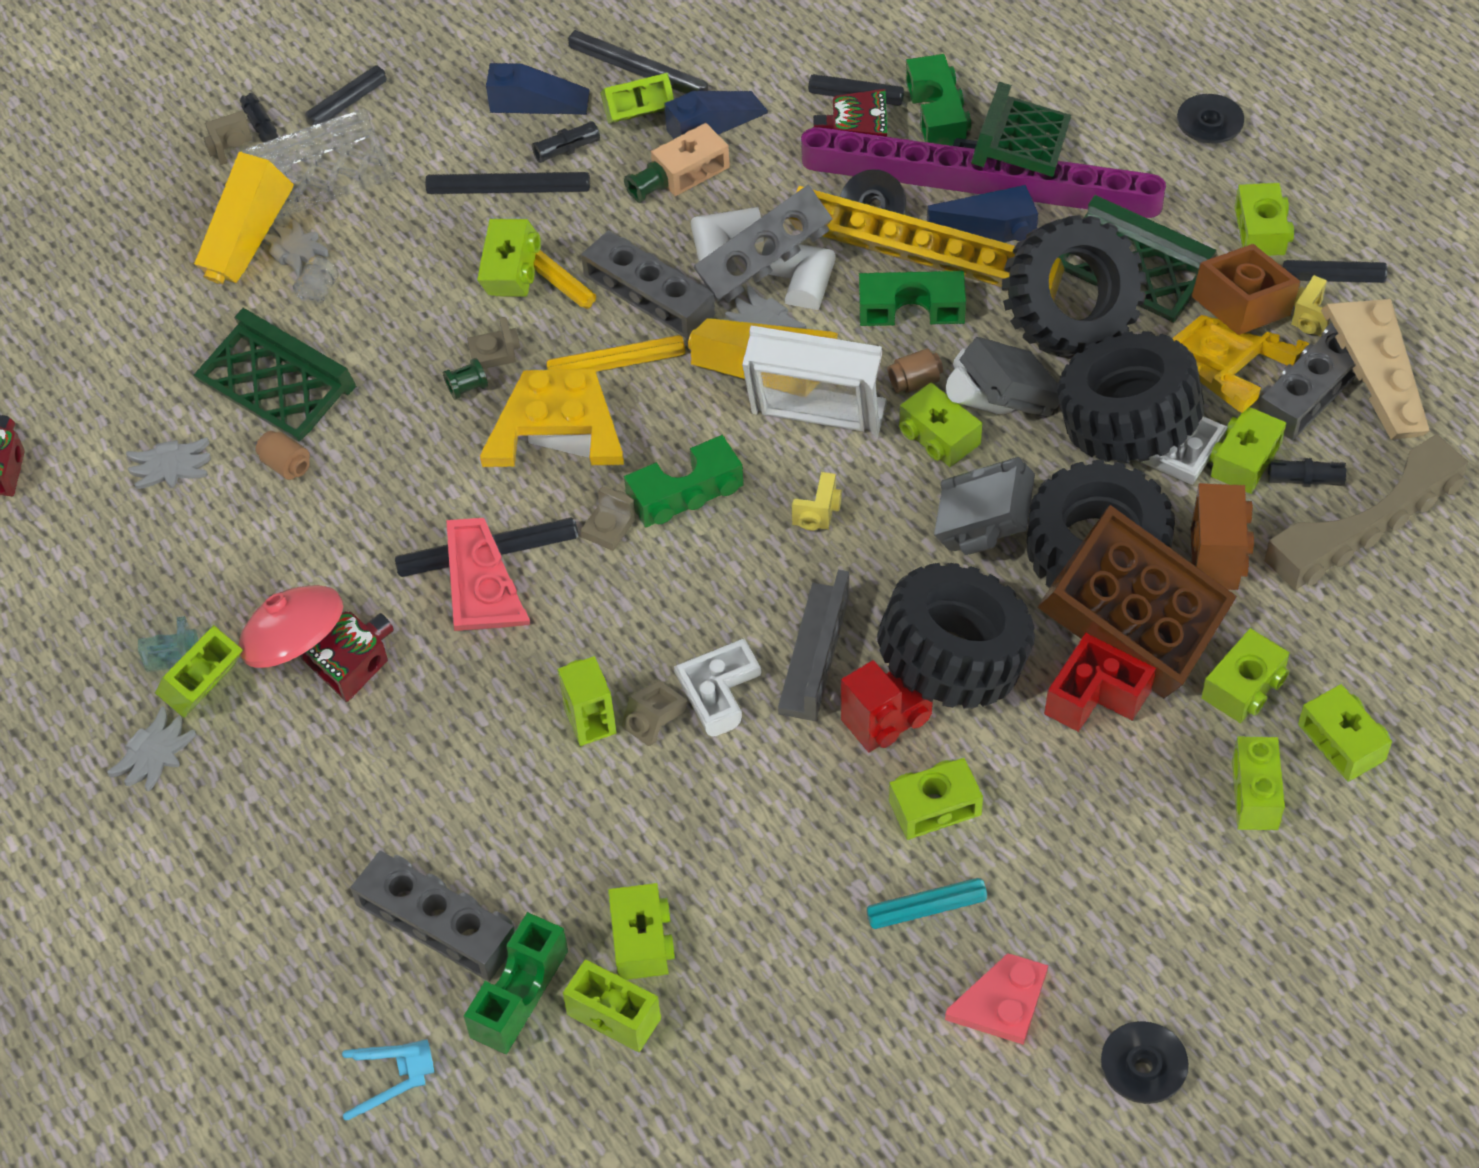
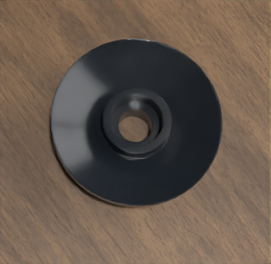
(1210, 118)
(876, 185)
(1146, 1044)

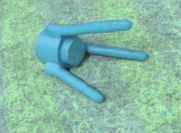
(412, 1060)

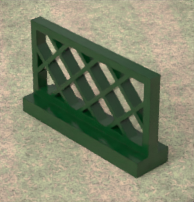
(1000, 125)
(1153, 240)
(296, 357)

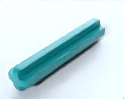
(926, 903)

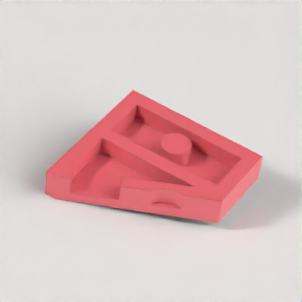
(1002, 999)

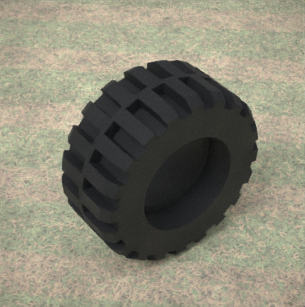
(1115, 274)
(1131, 397)
(1086, 494)
(944, 665)

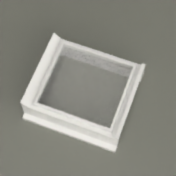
(813, 379)

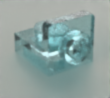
(166, 650)

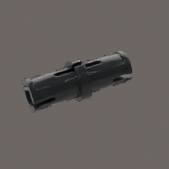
(565, 141)
(1307, 472)

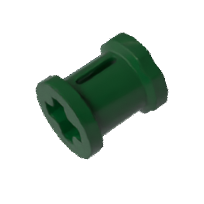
(646, 181)
(465, 378)

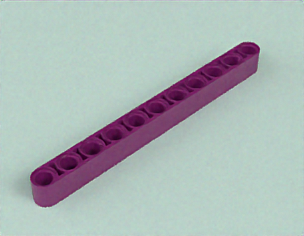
(952, 169)

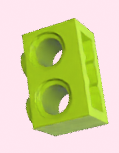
(636, 98)
(1258, 783)

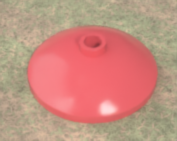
(289, 625)

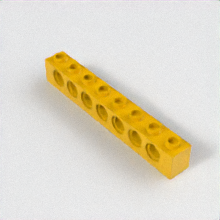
(920, 241)

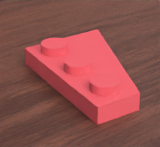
(479, 581)

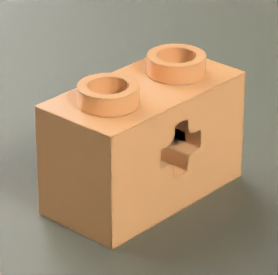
(692, 158)

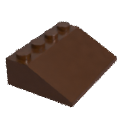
(1138, 599)

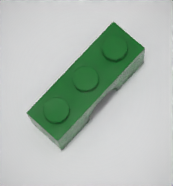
(934, 82)
(937, 291)
(660, 496)
(532, 961)

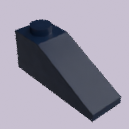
(532, 91)
(717, 108)
(994, 215)

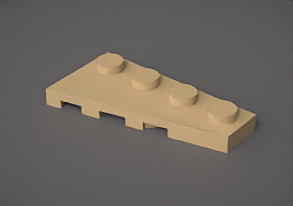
(1381, 361)

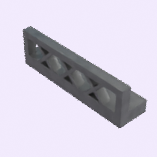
(814, 649)

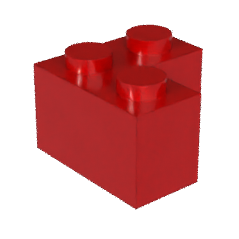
(1101, 676)
(880, 707)

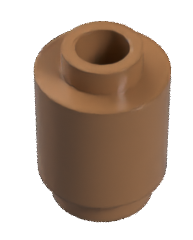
(915, 371)
(283, 454)

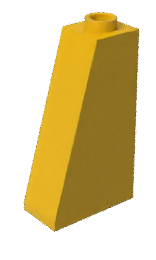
(242, 217)
(723, 344)

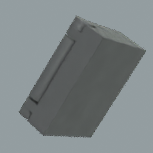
(1011, 377)
(984, 506)

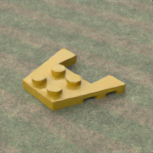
(1224, 353)
(554, 405)

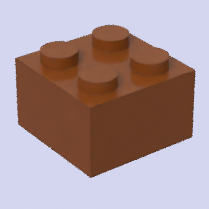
(1245, 289)
(1221, 533)

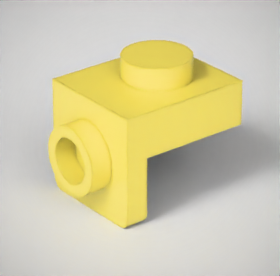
(1307, 310)
(818, 513)

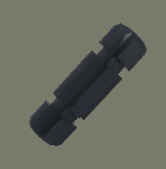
(258, 117)

